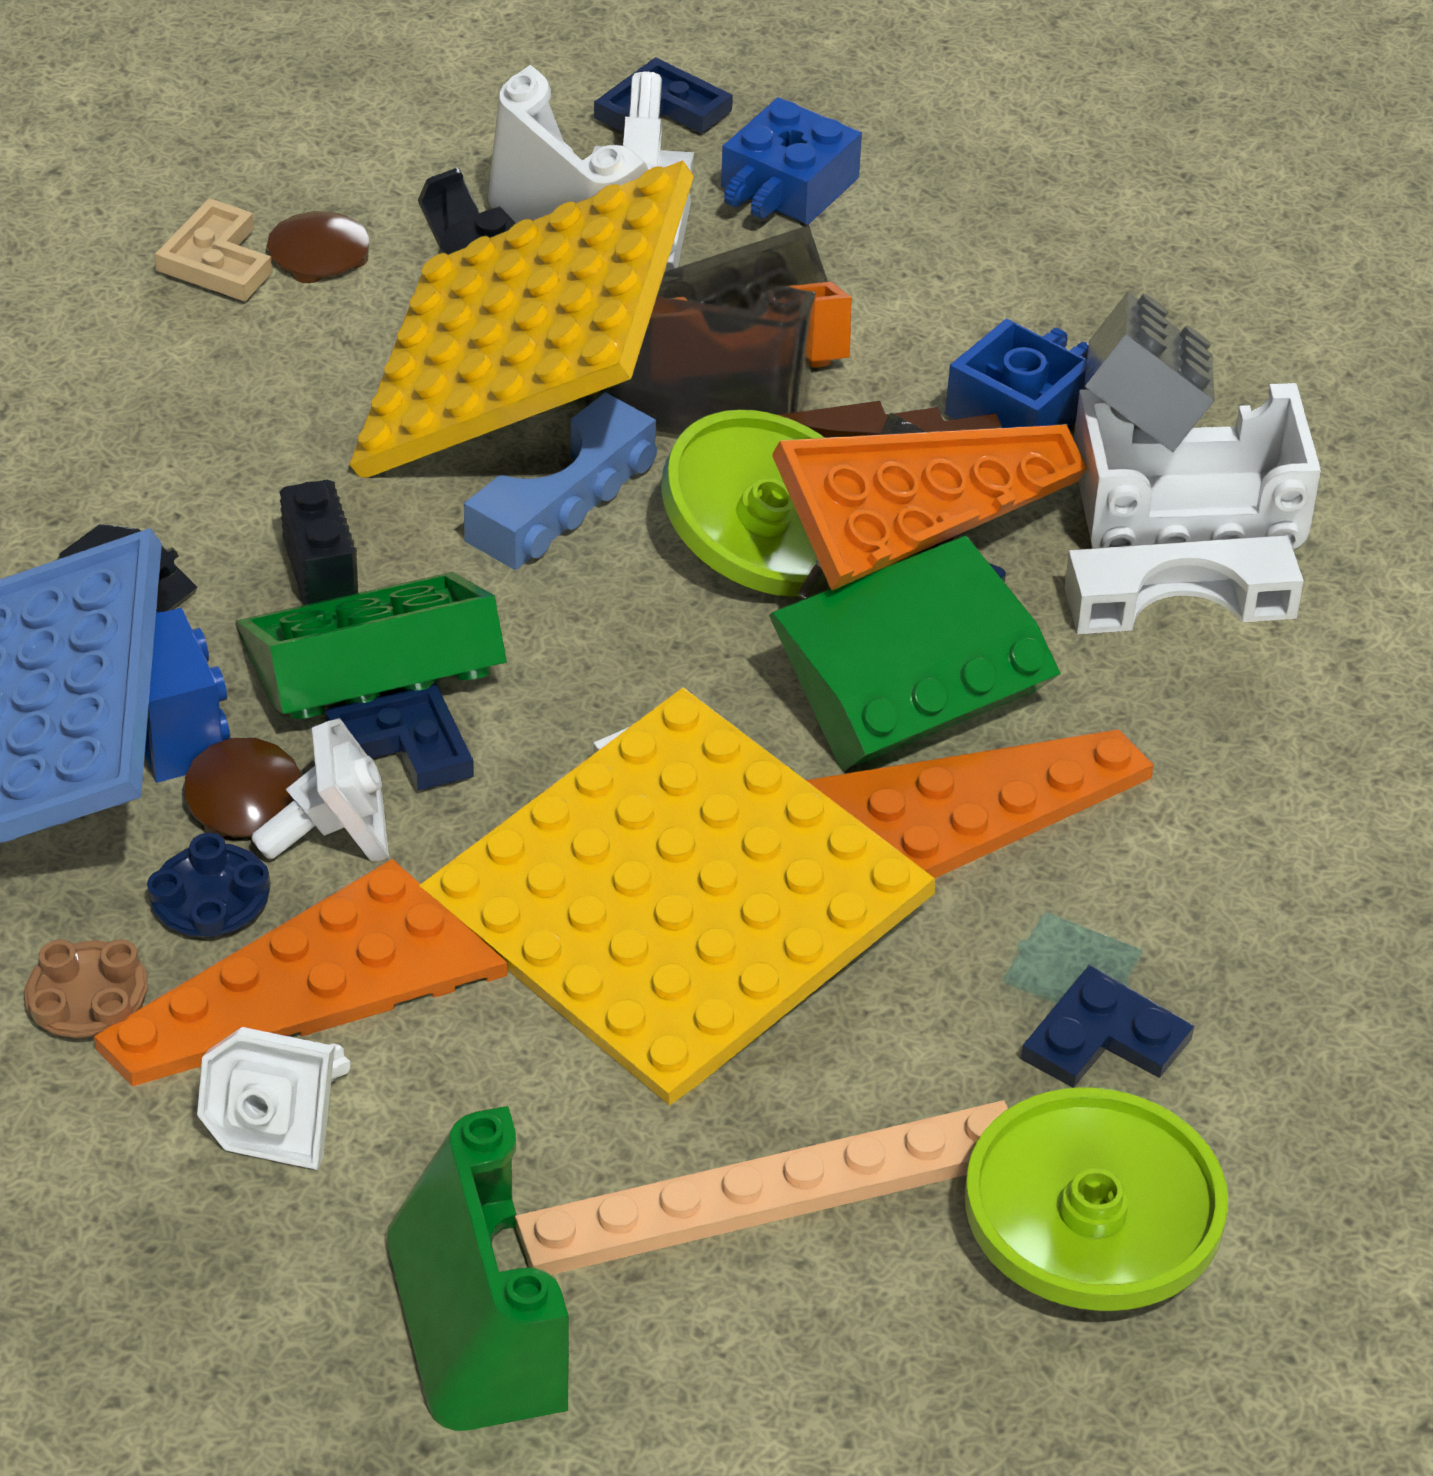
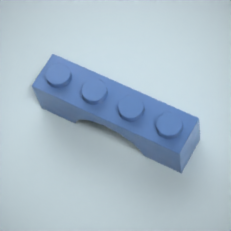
(522, 516)

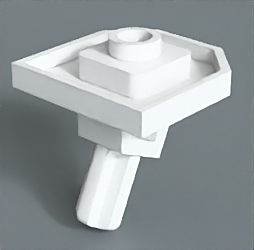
(644, 127)
(332, 795)
(270, 1095)

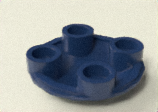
(209, 888)

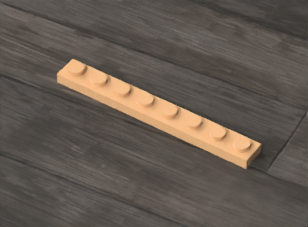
(752, 1192)

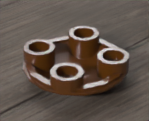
(318, 245)
(239, 785)

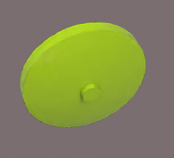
(733, 501)
(1096, 1199)

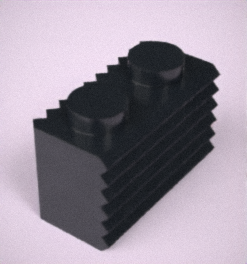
(318, 541)

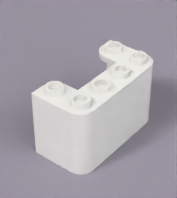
(1212, 487)

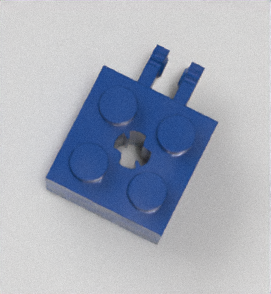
(790, 162)
(1018, 378)
(182, 698)

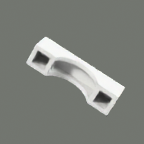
(1246, 575)

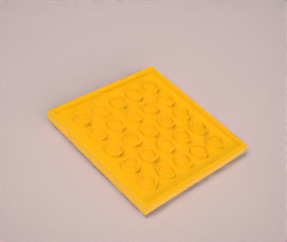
(525, 320)
(679, 893)

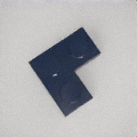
(682, 99)
(417, 727)
(1100, 1017)

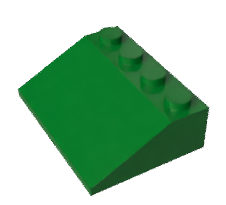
(374, 643)
(912, 651)

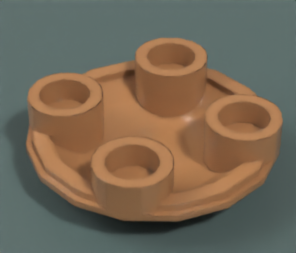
(85, 986)

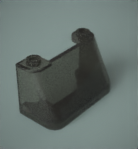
(721, 359)

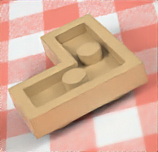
(209, 252)

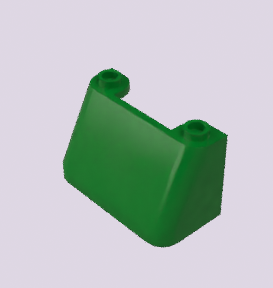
(481, 1337)

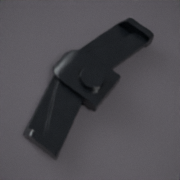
(454, 214)

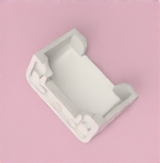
(532, 163)

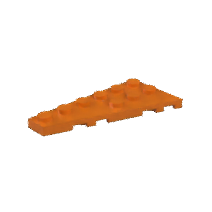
(902, 493)
(980, 801)
(321, 969)

